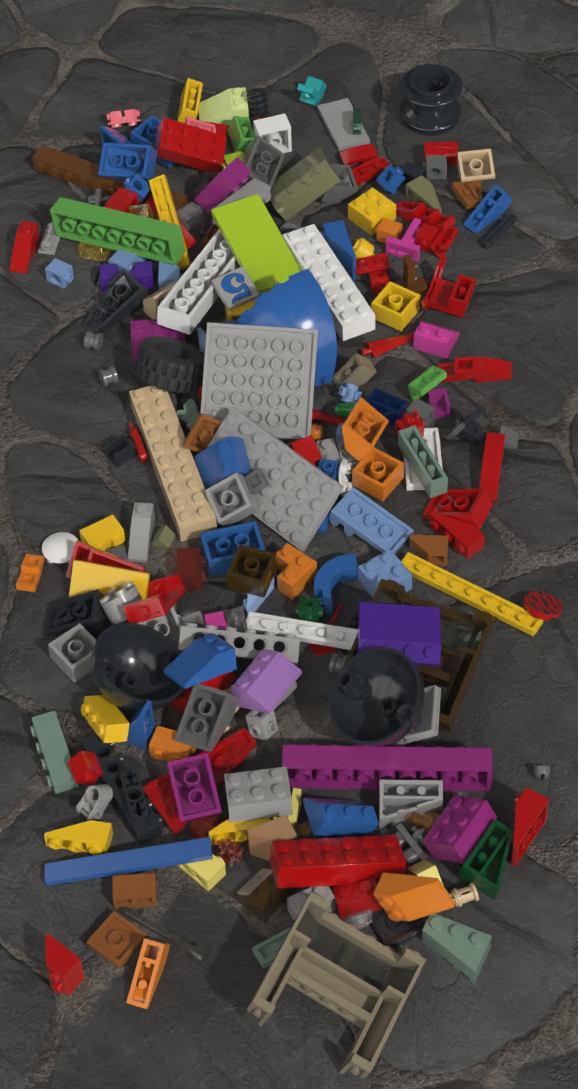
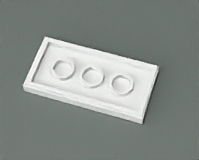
(432, 439)

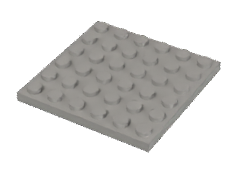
(262, 374)

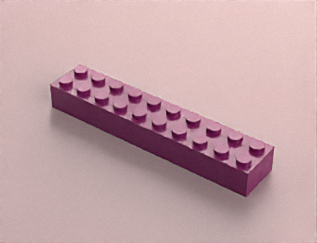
(365, 766)

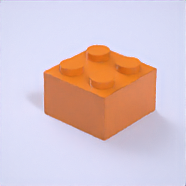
(378, 474)

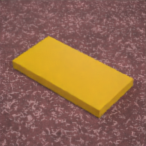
(93, 576)

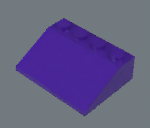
(401, 627)

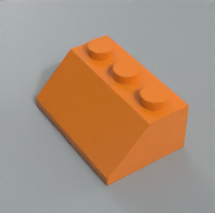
(362, 429)

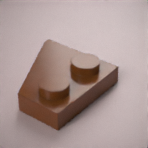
(468, 193)

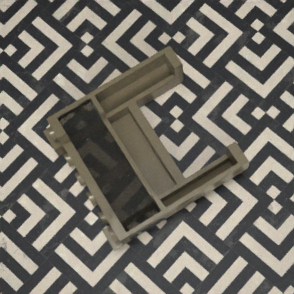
(345, 974)

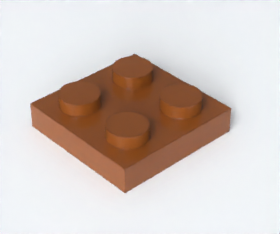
(116, 940)

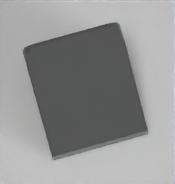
(511, 437)

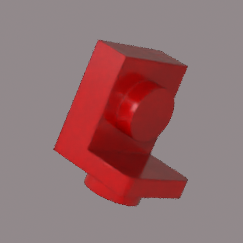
(378, 281)

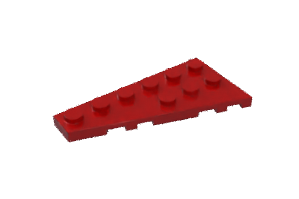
(223, 759)

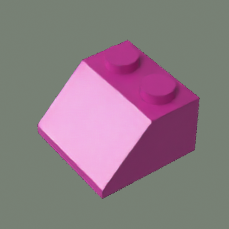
(435, 339)

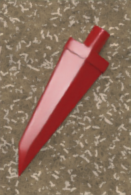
(380, 347)
(326, 417)

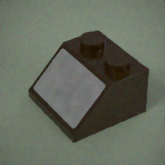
(262, 895)

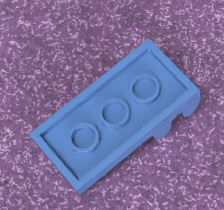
(370, 522)

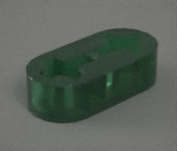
(356, 121)

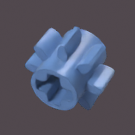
(349, 392)

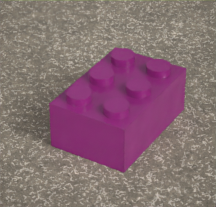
(223, 184)
(146, 328)
(459, 829)

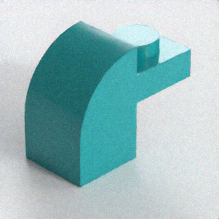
(312, 91)

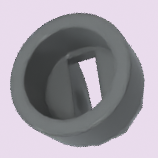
(541, 770)

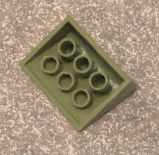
(302, 184)

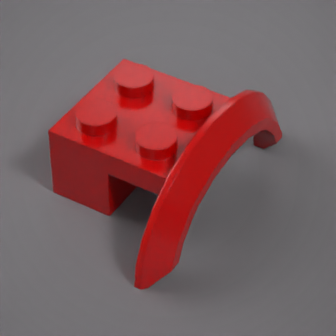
(449, 296)

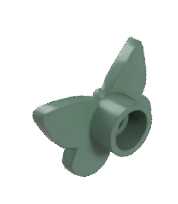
(189, 414)

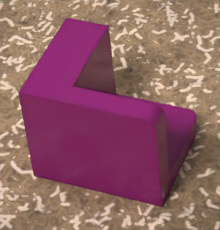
(439, 399)

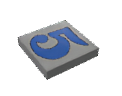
(235, 288)

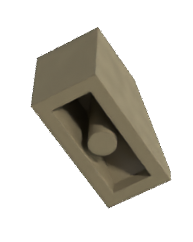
(355, 371)

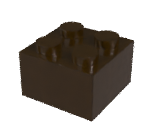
(252, 570)

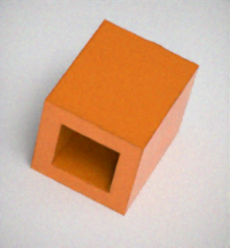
(388, 228)

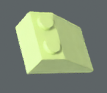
(224, 106)

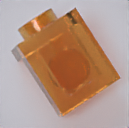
(424, 820)

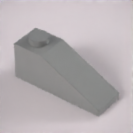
(141, 532)

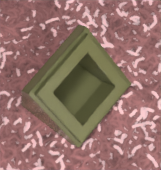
(163, 538)

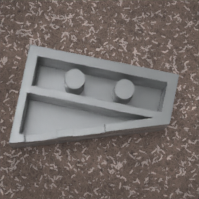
(403, 797)

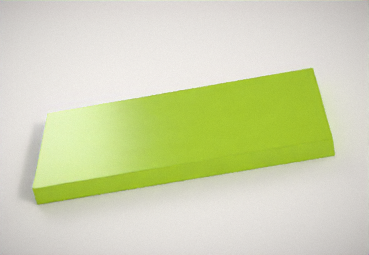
(256, 242)

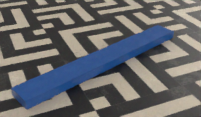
(128, 861)

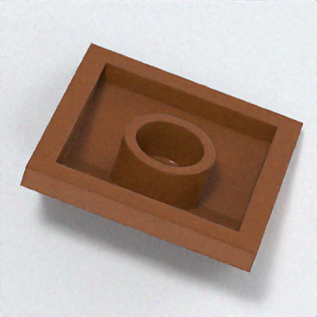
(202, 432)

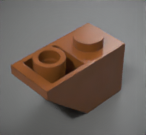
(430, 548)

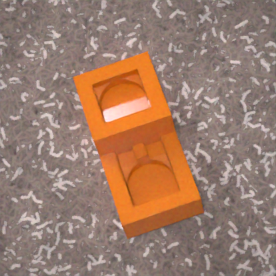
(30, 572)

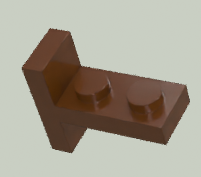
(410, 281)

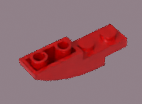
(477, 368)

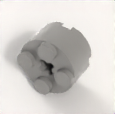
(116, 599)

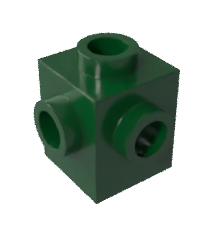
(309, 609)

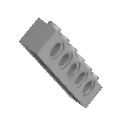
(290, 642)

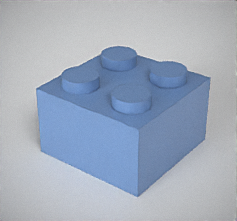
(383, 567)

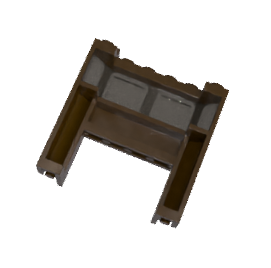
(462, 647)

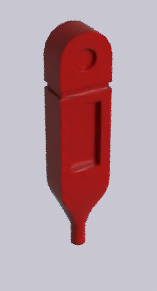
(138, 443)

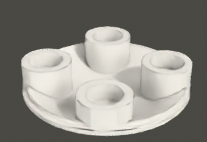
(343, 476)
(59, 547)

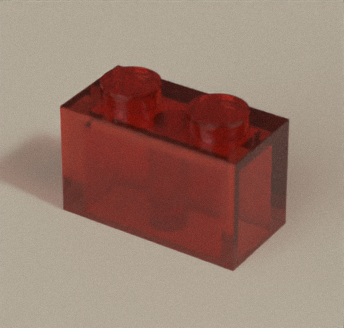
(189, 568)

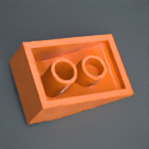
(411, 896)

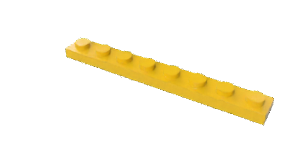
(471, 594)

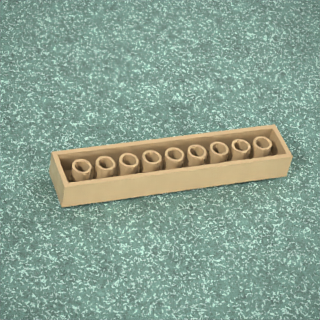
(172, 462)

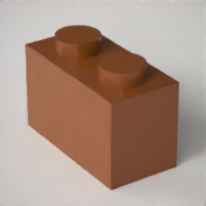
(134, 890)

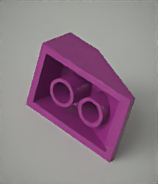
(194, 787)

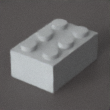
(258, 794)

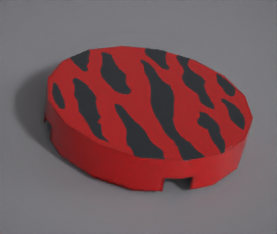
(542, 605)

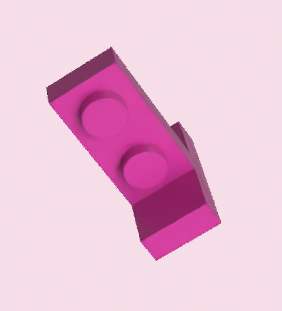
(407, 244)

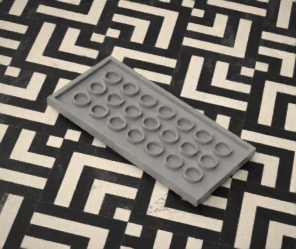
(297, 490)

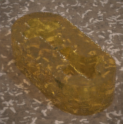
(93, 252)

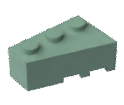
(458, 944)

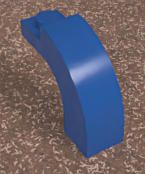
(332, 573)

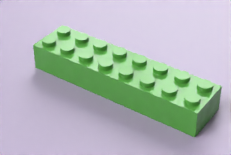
(118, 230)

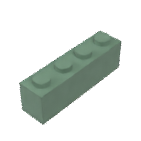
(422, 461)
(54, 751)

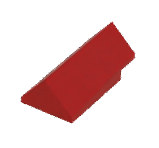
(91, 554)

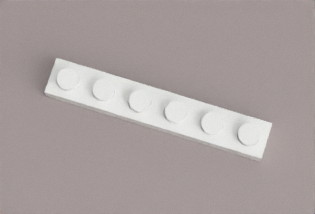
(304, 630)

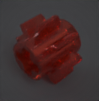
(230, 852)

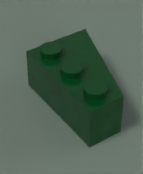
(488, 860)

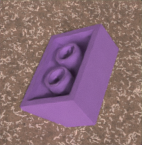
(265, 681)

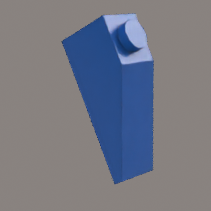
(488, 210)
(142, 727)

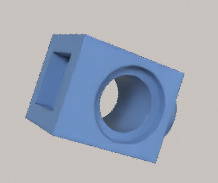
(59, 273)

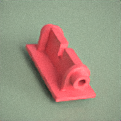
(117, 119)

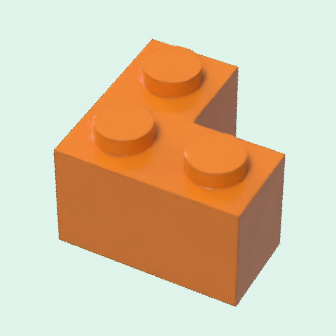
(296, 570)

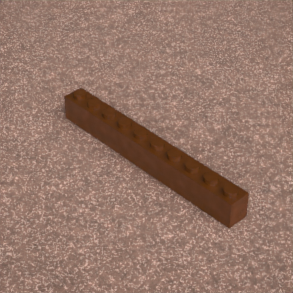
(85, 174)

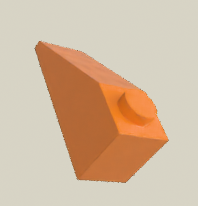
(147, 972)

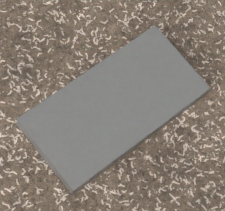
(339, 123)

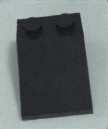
(71, 611)

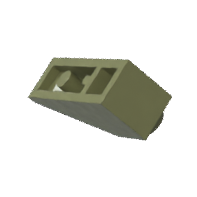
(422, 191)

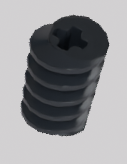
(259, 102)

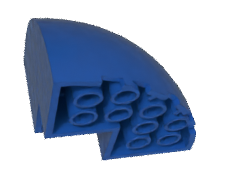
(299, 305)

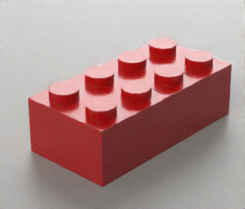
(190, 145)

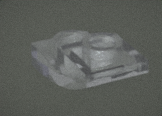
(360, 919)

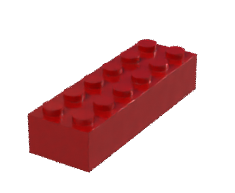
(335, 860)

